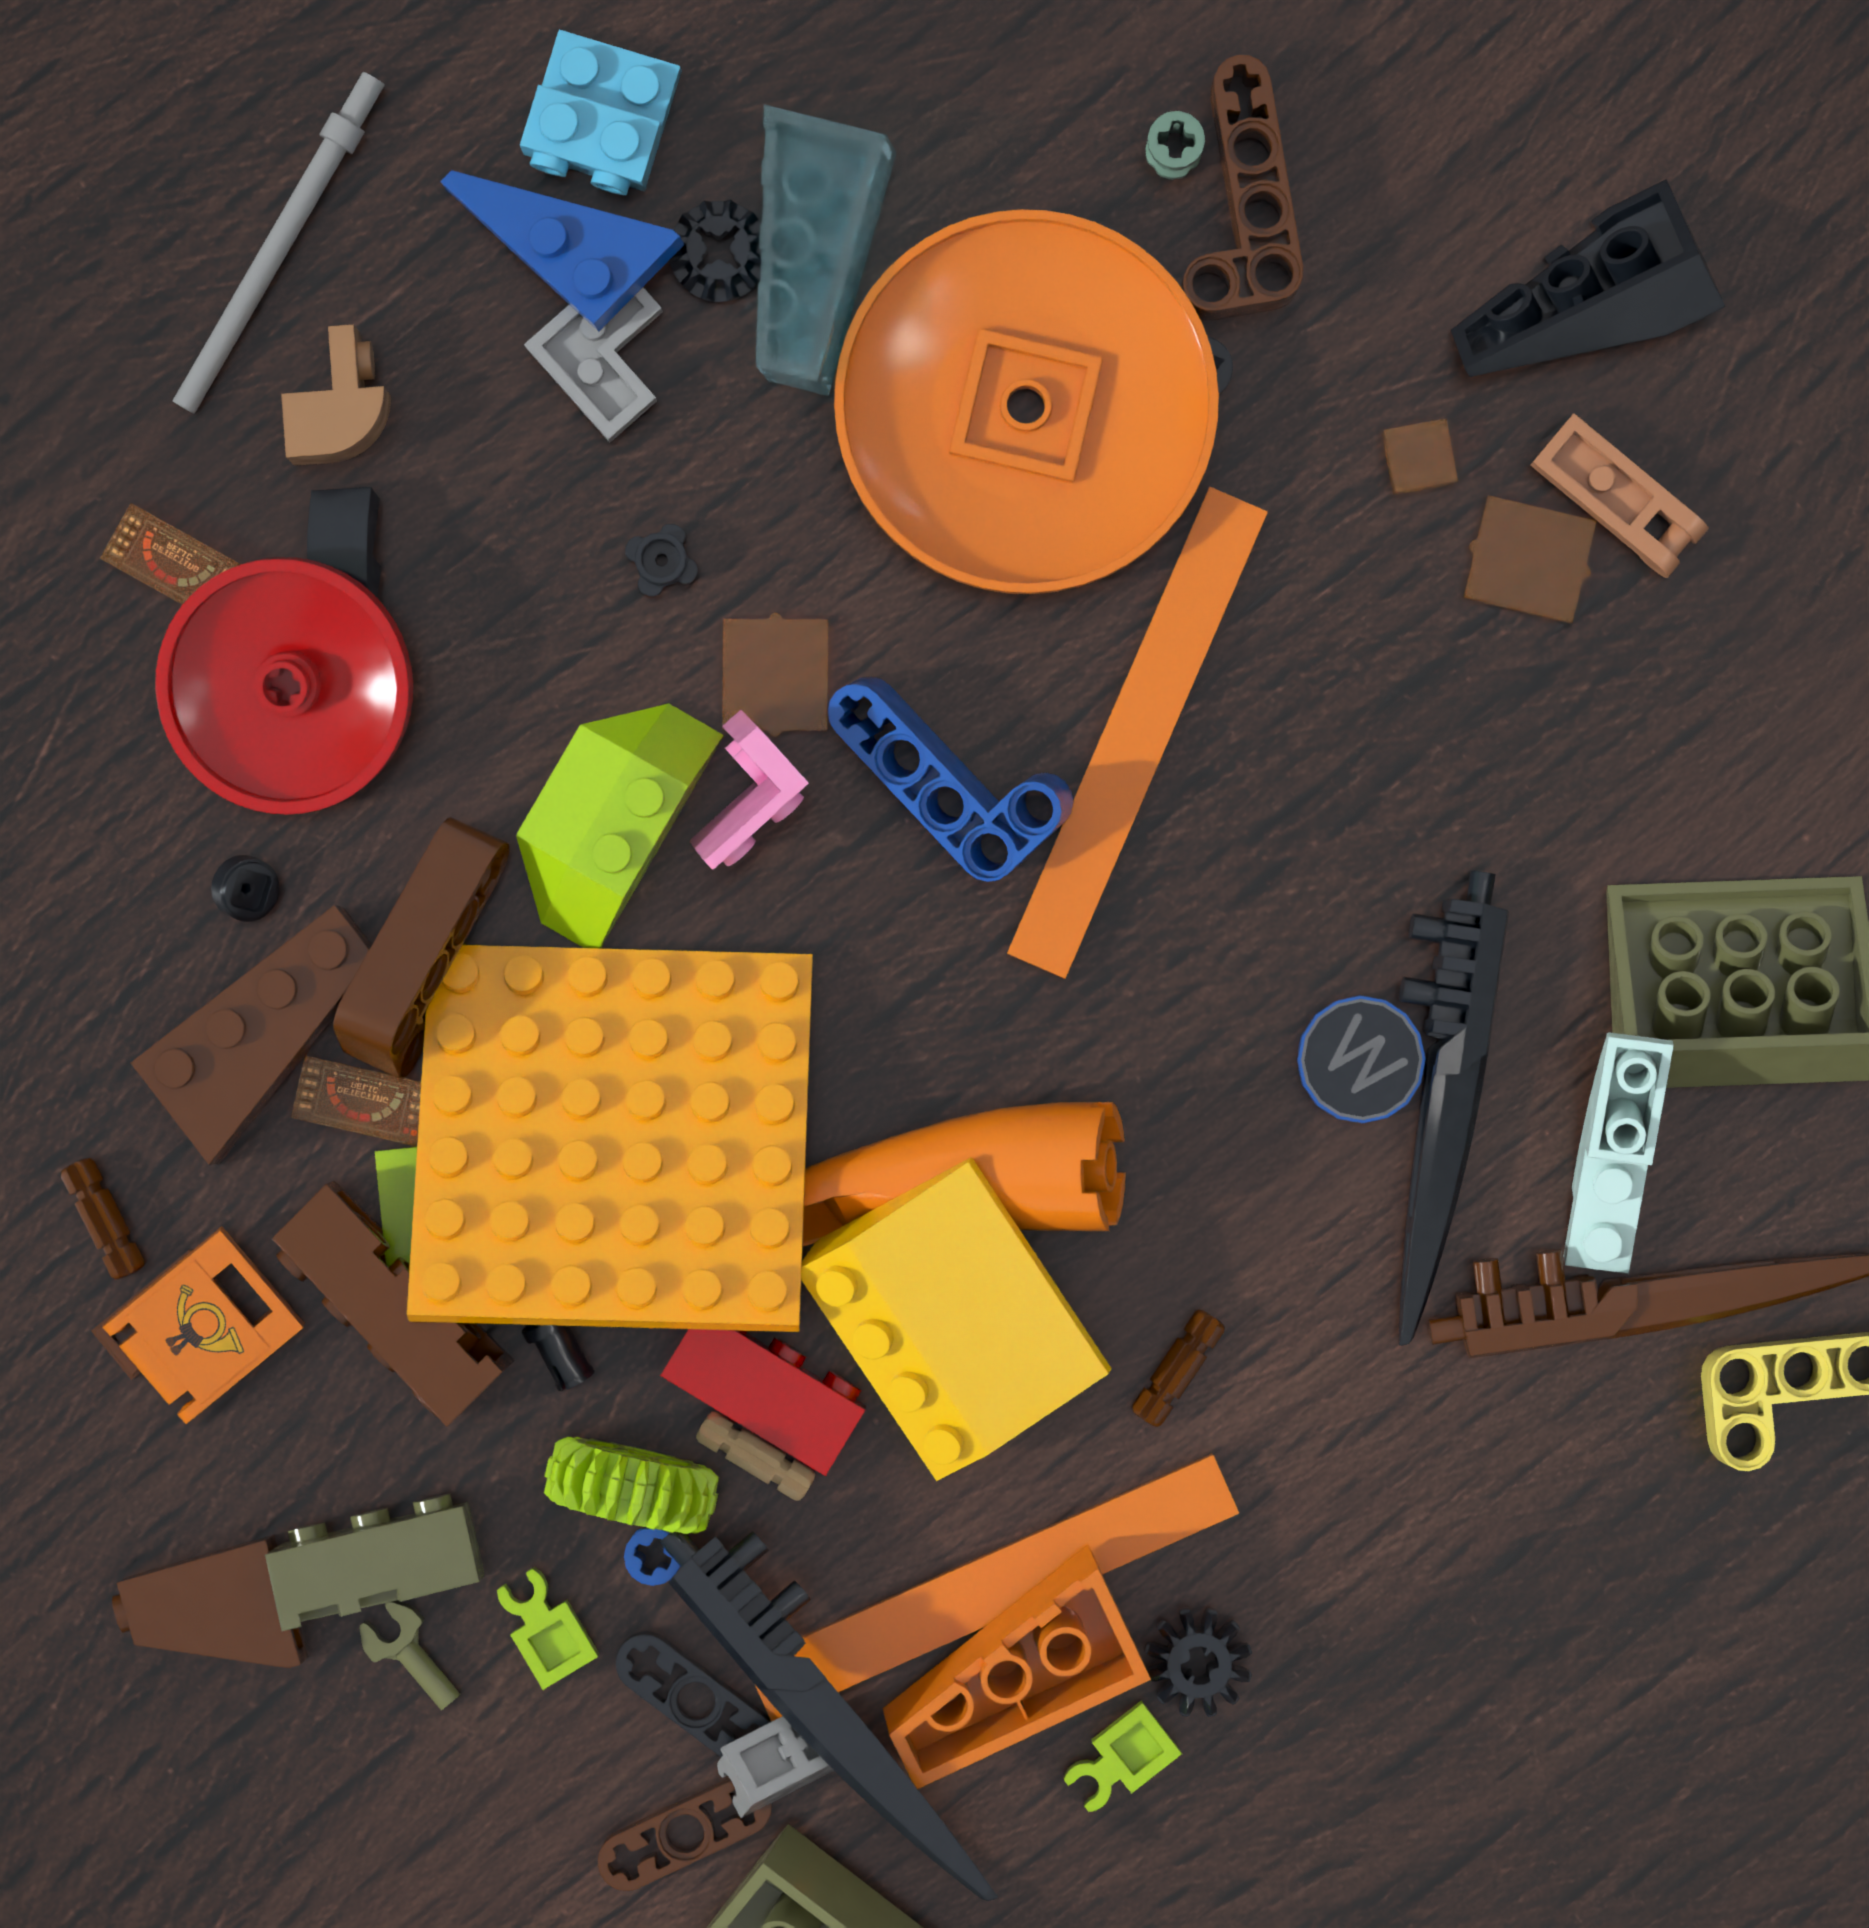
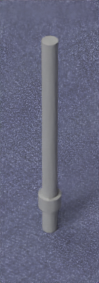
(340, 136)

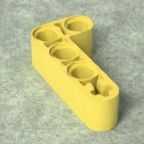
(1769, 1387)

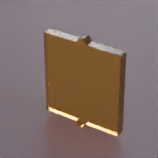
(1529, 559)
(776, 673)

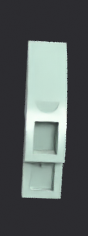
(1616, 1151)

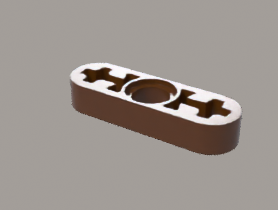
(648, 1867)

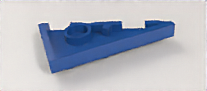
(579, 251)

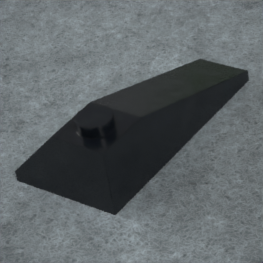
(1614, 288)

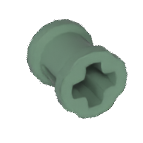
(1191, 135)

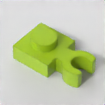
(552, 1638)
(1130, 1750)

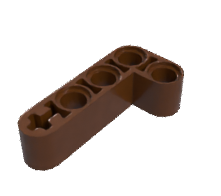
(1243, 186)
(412, 953)

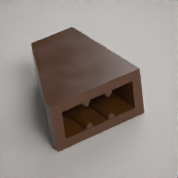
(211, 1608)

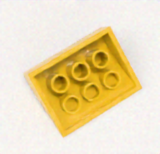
(952, 1318)

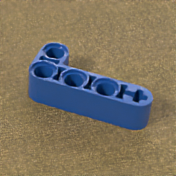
(942, 768)

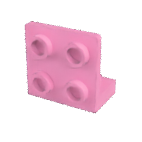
(771, 795)

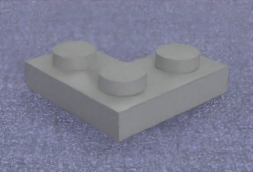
(589, 367)

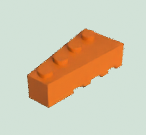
(1018, 1675)

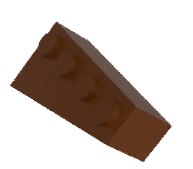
(243, 1043)
(345, 1259)

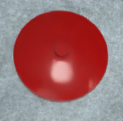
(284, 685)

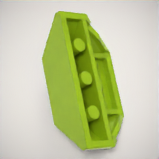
(609, 815)

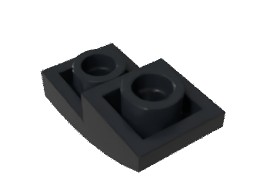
(344, 532)

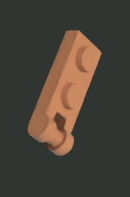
(1618, 494)

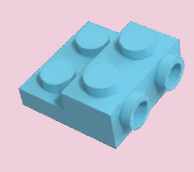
(599, 113)

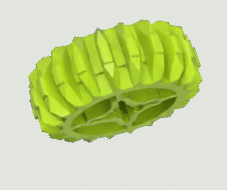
(631, 1485)

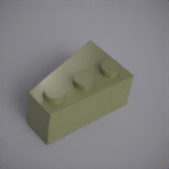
(374, 1561)

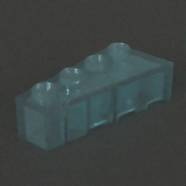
(815, 236)

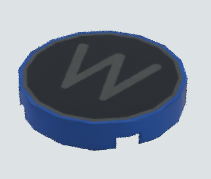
(1361, 1059)

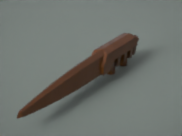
(1623, 1306)

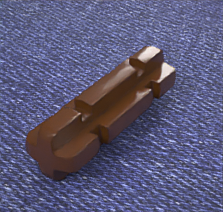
(102, 1218)
(1178, 1368)

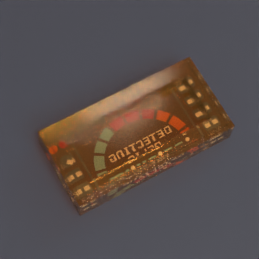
(162, 555)
(358, 1100)

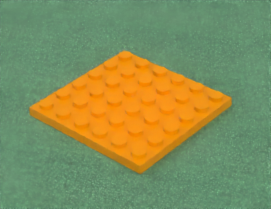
(613, 1139)

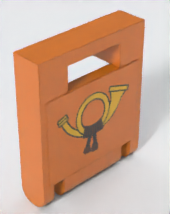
(195, 1334)

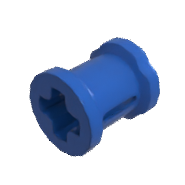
(635, 1559)

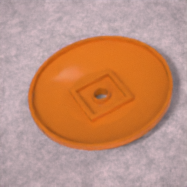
(1044, 310)

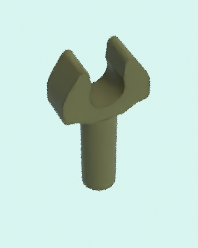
(409, 1652)

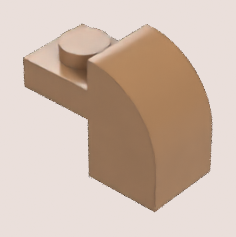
(339, 421)

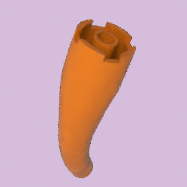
(1042, 1160)

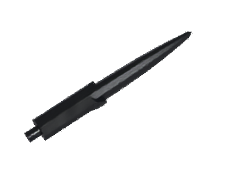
(1454, 1071)
(765, 1649)

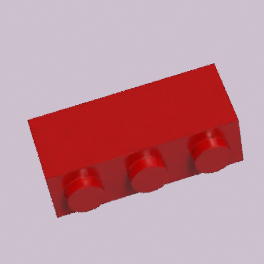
(768, 1392)

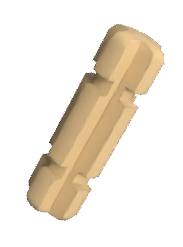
(755, 1455)

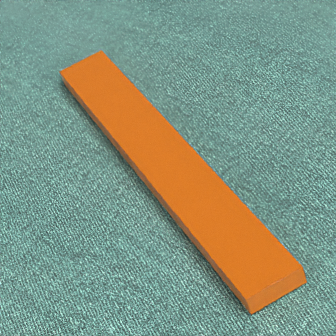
(1137, 732)
(990, 1584)

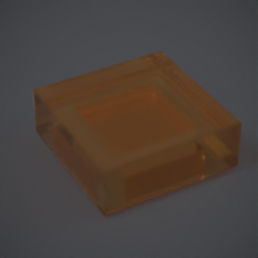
(1419, 456)

